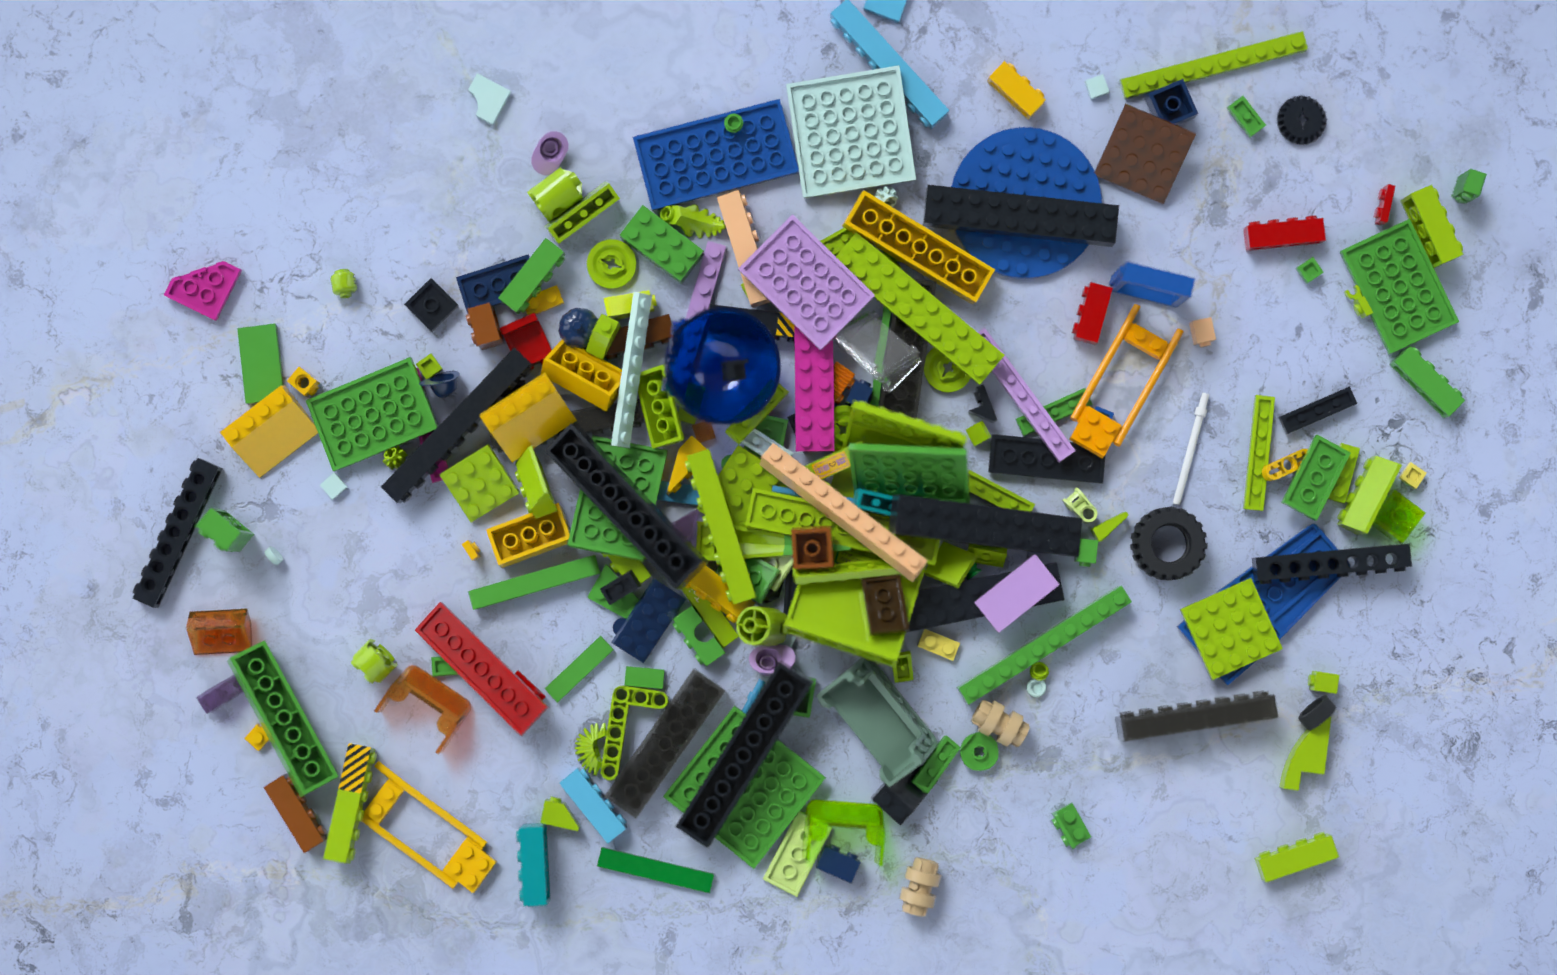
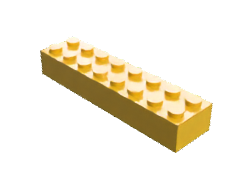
(918, 247)

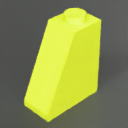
(620, 306)

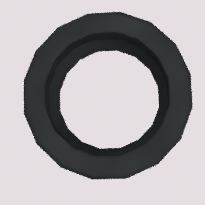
(1317, 712)

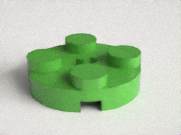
(979, 762)

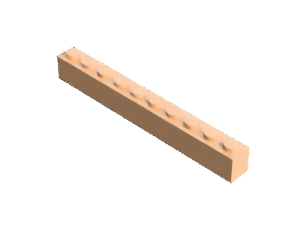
(843, 512)

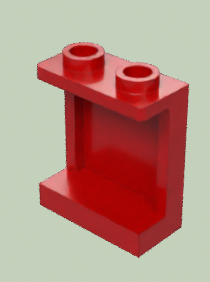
(528, 338)

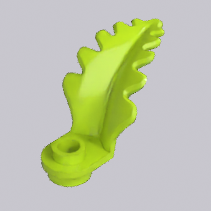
(692, 220)

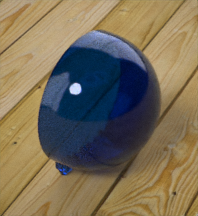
(695, 369)

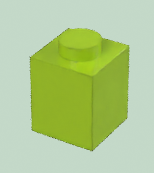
(1323, 682)

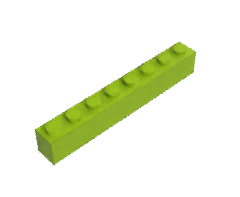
(721, 527)

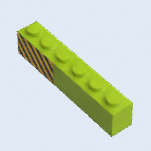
(349, 803)

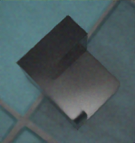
(733, 370)

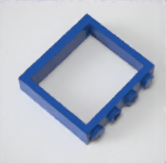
(1152, 284)

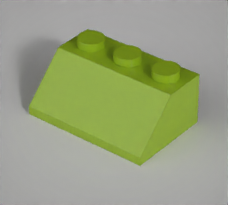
(534, 484)

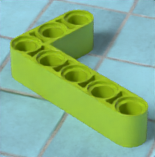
(621, 723)

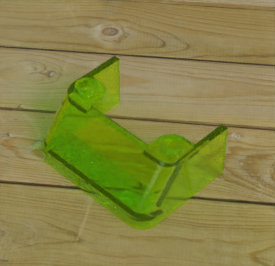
(845, 814)

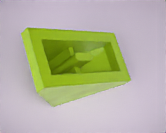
(903, 670)

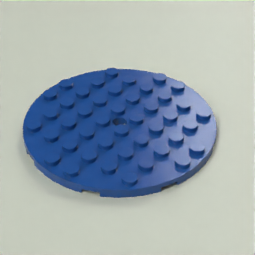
(1033, 165)

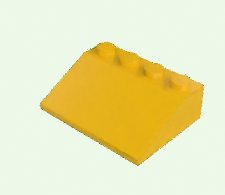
(527, 417)
(270, 431)

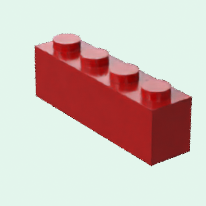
(1284, 234)

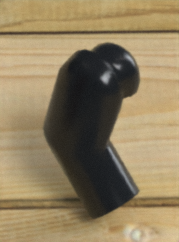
(772, 595)

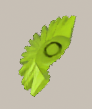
(589, 747)

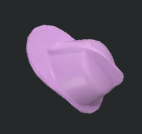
(549, 153)
(766, 658)

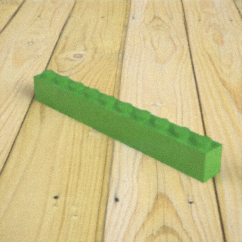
(1044, 644)

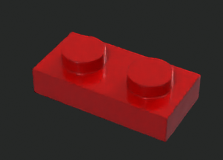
(1382, 212)

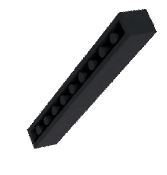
(456, 426)

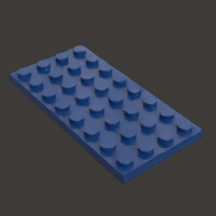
(708, 160)

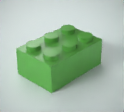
(224, 530)

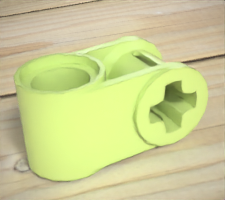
(1080, 505)

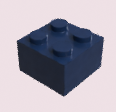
(1172, 103)

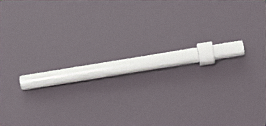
(1200, 413)

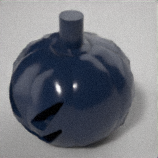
(577, 327)

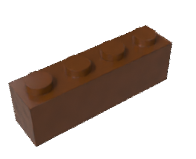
(657, 331)

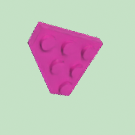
(205, 288)

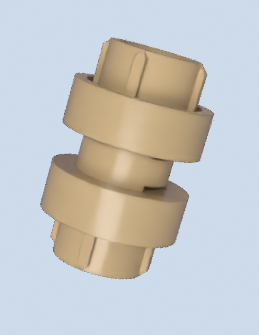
(1009, 728)
(918, 895)

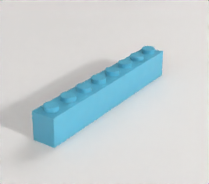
(882, 55)

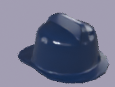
(442, 383)

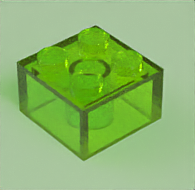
(1397, 517)

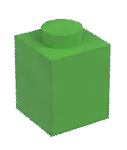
(1087, 552)

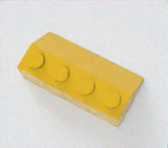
(583, 374)

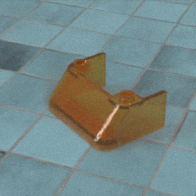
(435, 694)

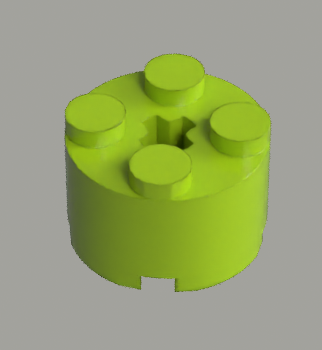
(374, 661)

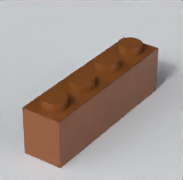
(295, 813)

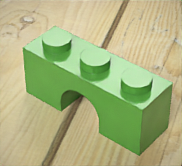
(687, 623)

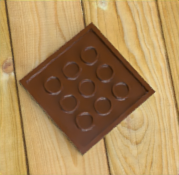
(1144, 153)

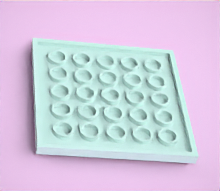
(851, 132)

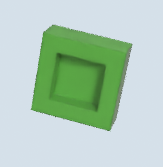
(1309, 270)

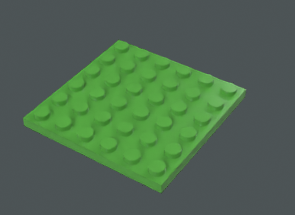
(768, 803)

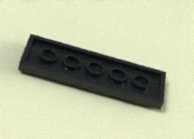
(1033, 459)

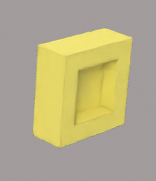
(1412, 475)

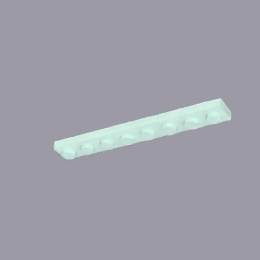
(631, 370)

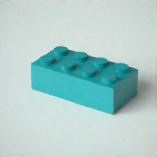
(534, 864)

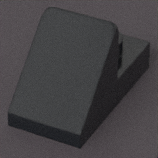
(986, 410)

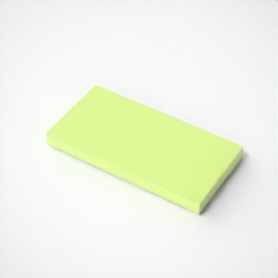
(788, 867)

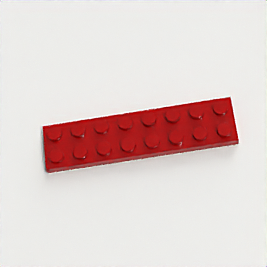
(481, 668)

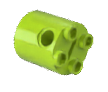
(556, 193)
(761, 626)

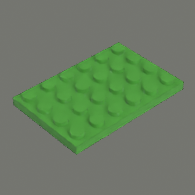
(1399, 286)
(372, 414)
(911, 471)
(590, 526)

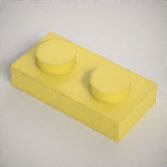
(938, 644)

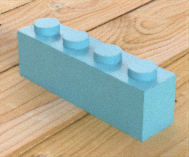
(593, 805)

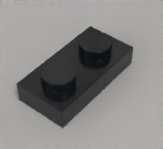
(620, 587)

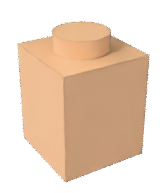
(1202, 332)

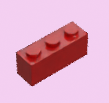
(1091, 313)

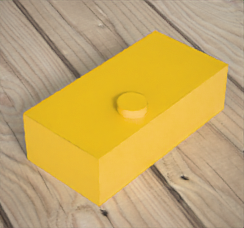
(528, 536)

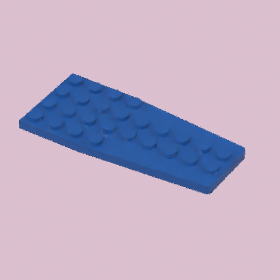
(1286, 600)

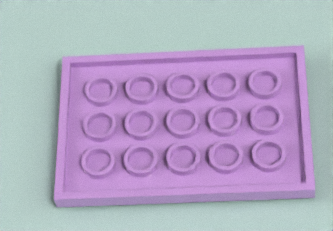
(806, 282)

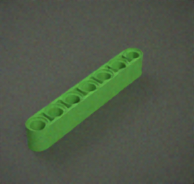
(534, 582)

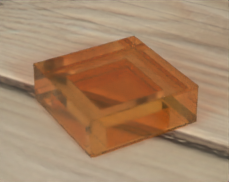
(703, 432)

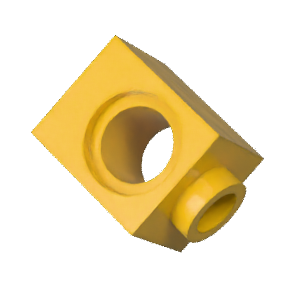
(296, 378)

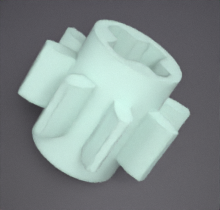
(887, 195)

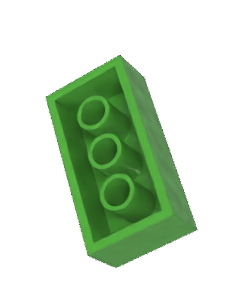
(662, 244)

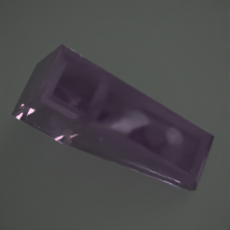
(220, 694)

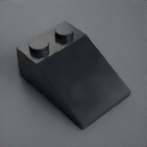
(900, 798)

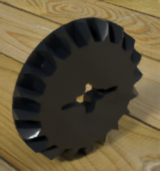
(1292, 128)

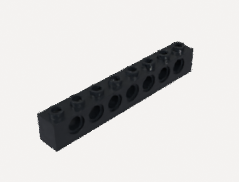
(178, 544)
(1400, 553)

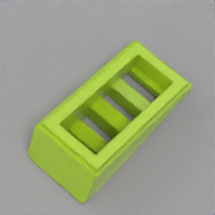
(1103, 529)

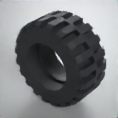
(1193, 536)

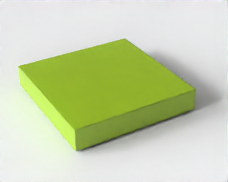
(951, 565)

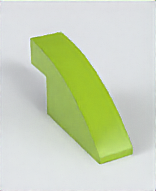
(1307, 755)

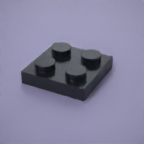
(431, 304)

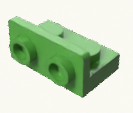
(1071, 826)

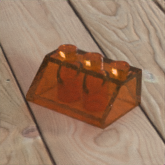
(219, 631)

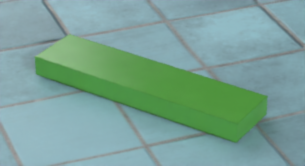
(1057, 410)
(579, 669)

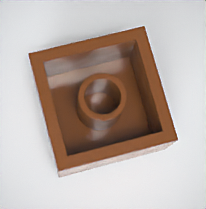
(485, 326)
(812, 547)

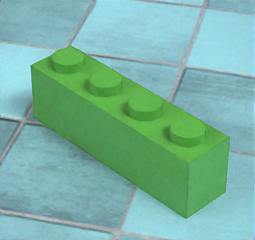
(531, 276)
(1427, 382)

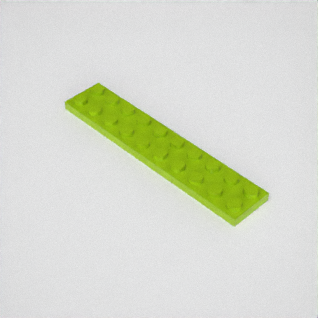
(920, 309)
(782, 512)

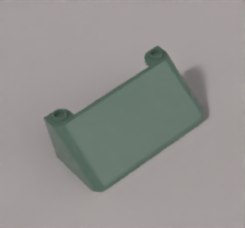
(880, 719)

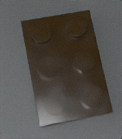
(885, 605)

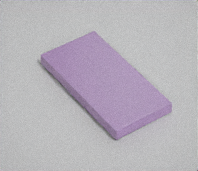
(1016, 593)

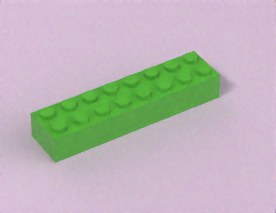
(282, 718)

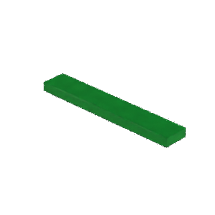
(655, 869)

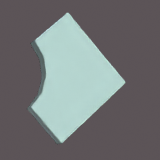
(490, 98)

